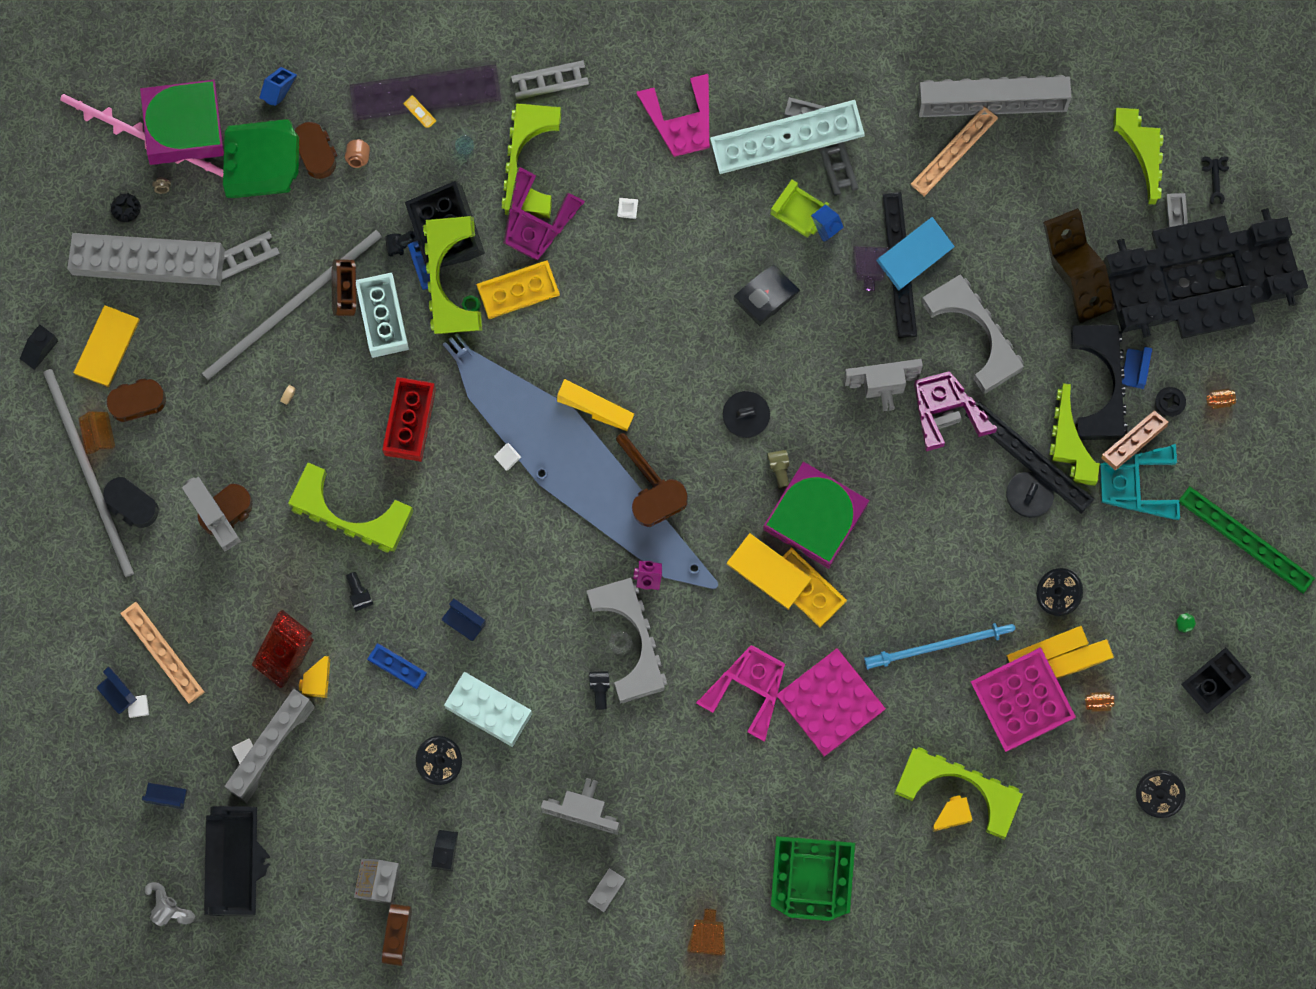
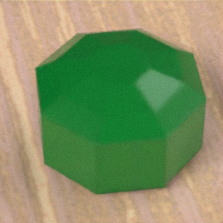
(471, 303)
(1185, 623)

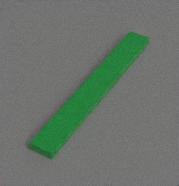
(1246, 540)

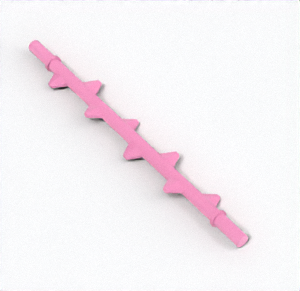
(136, 130)

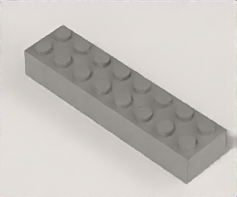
(997, 95)
(146, 259)

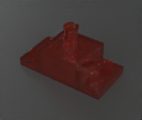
(283, 649)

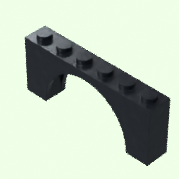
(1105, 344)

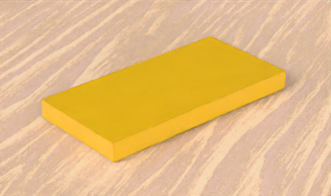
(518, 289)
(106, 346)
(769, 571)
(819, 597)

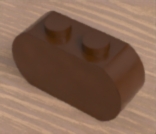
(315, 150)
(343, 287)
(136, 400)
(659, 502)
(234, 503)
(396, 934)

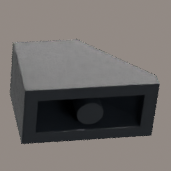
(38, 346)
(444, 850)

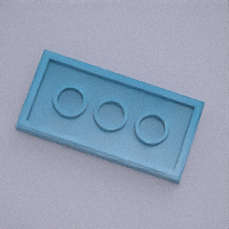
(915, 253)

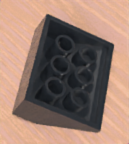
(443, 203)

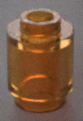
(1221, 398)
(1099, 701)

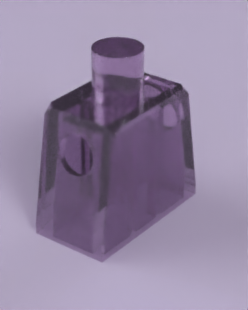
(866, 265)

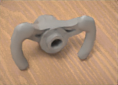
(166, 907)

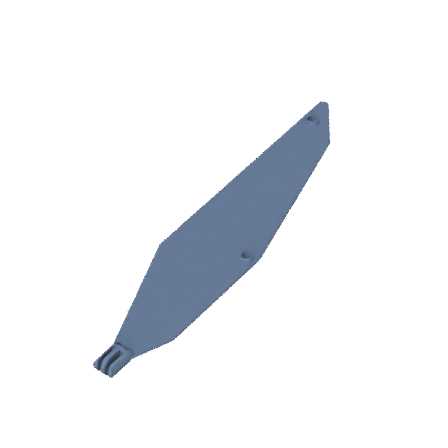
(575, 463)

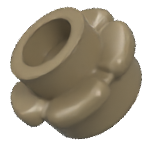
(161, 182)

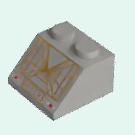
(377, 880)

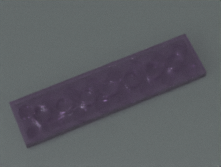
(432, 90)

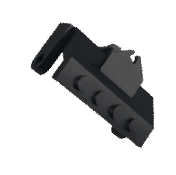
(232, 861)

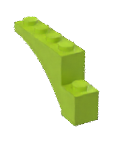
(1146, 146)
(1067, 444)

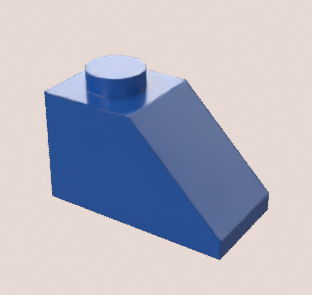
(276, 86)
(827, 222)

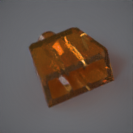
(707, 935)

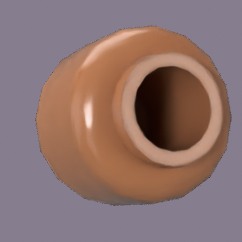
(357, 153)

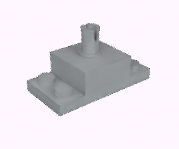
(883, 379)
(582, 809)

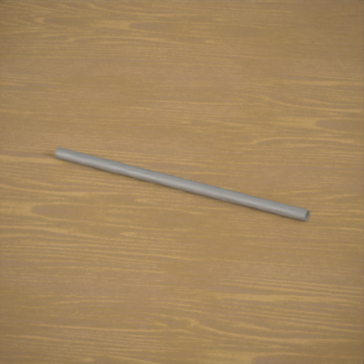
(287, 308)
(88, 473)

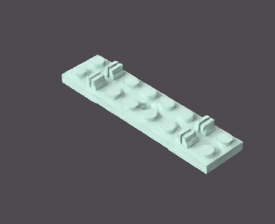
(767, 141)

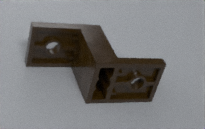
(1079, 265)

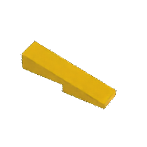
(600, 408)
(1056, 645)

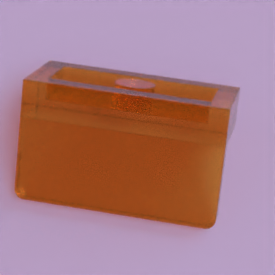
(96, 431)

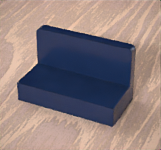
(463, 620)
(116, 692)
(165, 795)

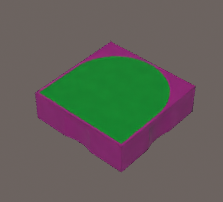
(182, 122)
(816, 515)

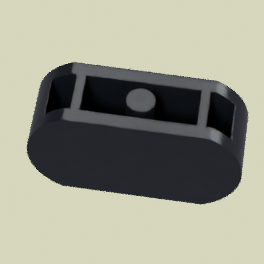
(130, 502)

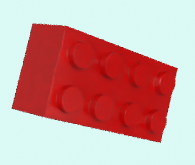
(409, 419)

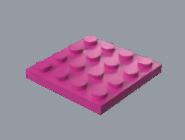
(1023, 699)
(830, 702)

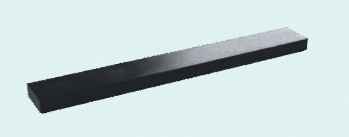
(904, 297)
(1037, 463)

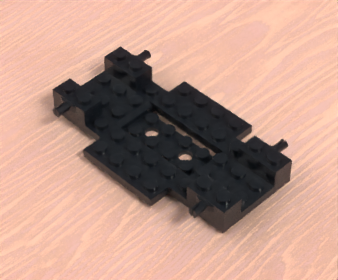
(1260, 264)

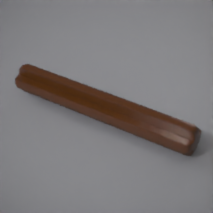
(638, 459)

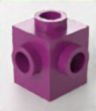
(648, 575)

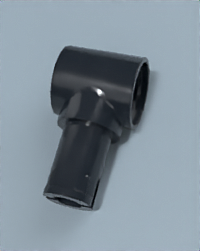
(397, 243)
(359, 595)
(599, 684)

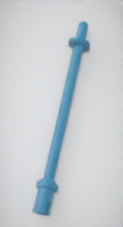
(886, 658)

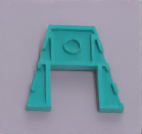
(1122, 485)

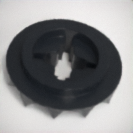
(130, 213)
(1179, 399)

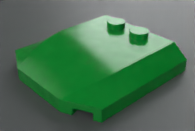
(260, 158)
(812, 878)

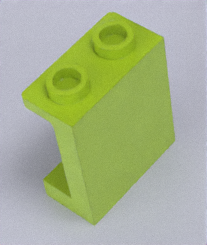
(795, 209)

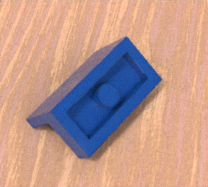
(1136, 367)

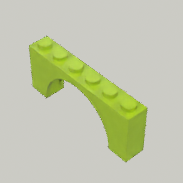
(529, 122)
(440, 238)
(383, 531)
(1000, 800)

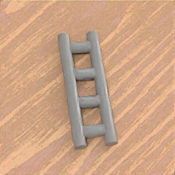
(542, 88)
(251, 260)

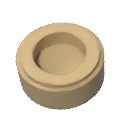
(288, 394)

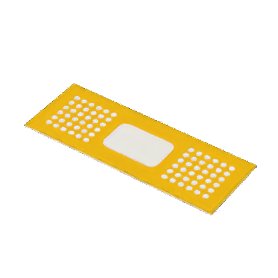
(419, 112)

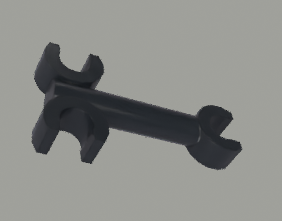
(1215, 165)

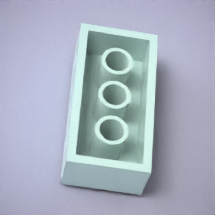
(382, 315)
(488, 709)

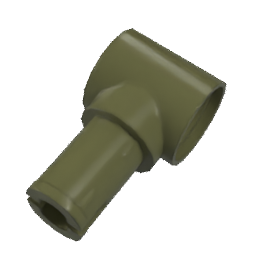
(779, 463)

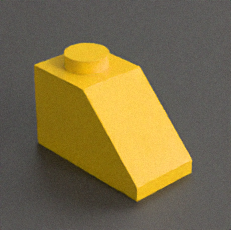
(316, 679)
(953, 814)

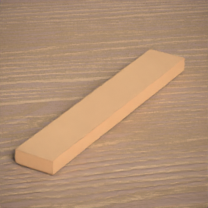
(953, 151)
(162, 652)

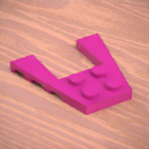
(687, 132)
(756, 672)

